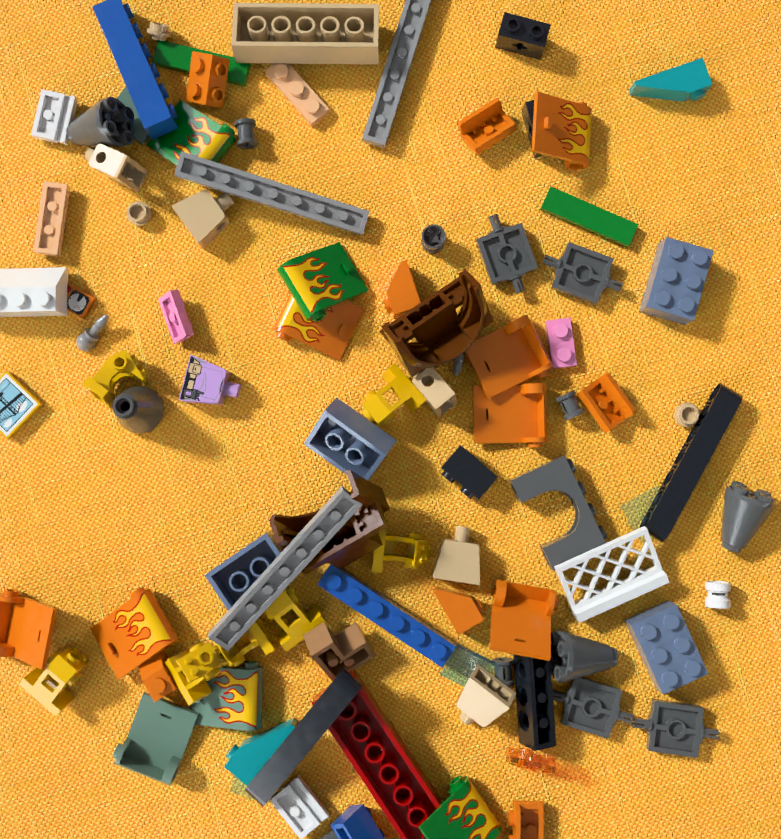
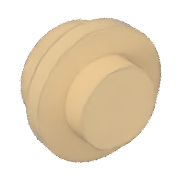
(159, 31)
(138, 213)
(686, 414)

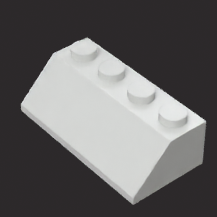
(33, 292)

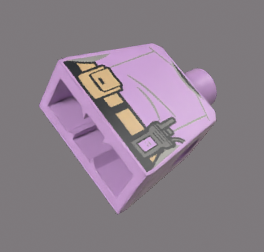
(207, 383)

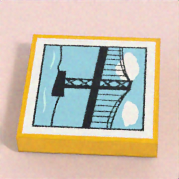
(16, 405)

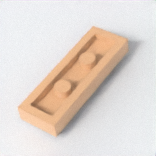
(297, 92)
(51, 219)

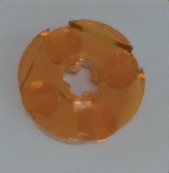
(528, 760)

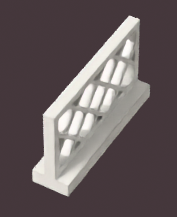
(622, 590)

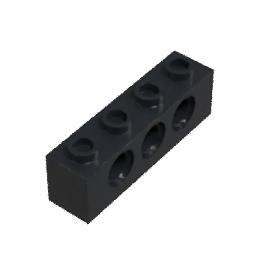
(534, 702)

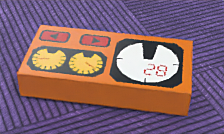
(79, 302)

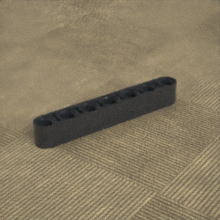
(691, 461)
(304, 737)

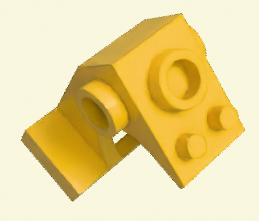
(104, 381)
(378, 409)
(418, 551)
(293, 632)
(258, 635)
(198, 666)
(62, 668)

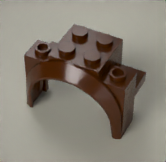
(436, 328)
(354, 538)

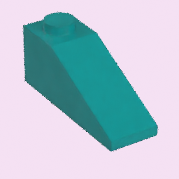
(675, 84)
(255, 751)

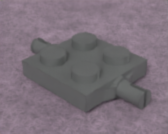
(506, 254)
(582, 273)
(591, 706)
(675, 728)

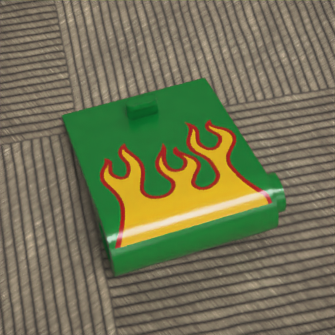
(194, 136)
(321, 280)
(461, 815)

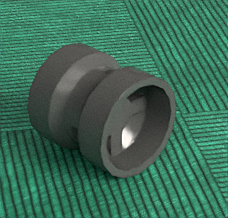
(435, 235)

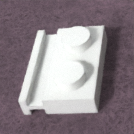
(53, 116)
(299, 807)

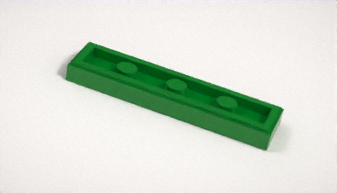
(178, 58)
(589, 217)

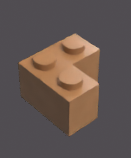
(334, 652)

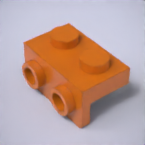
(207, 79)
(486, 127)
(606, 402)
(527, 820)

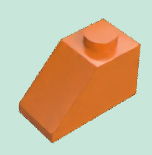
(401, 292)
(459, 608)
(157, 677)

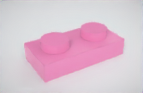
(176, 316)
(561, 343)

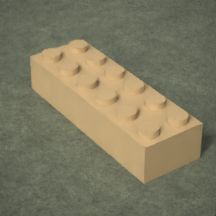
(305, 33)

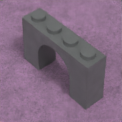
(584, 532)

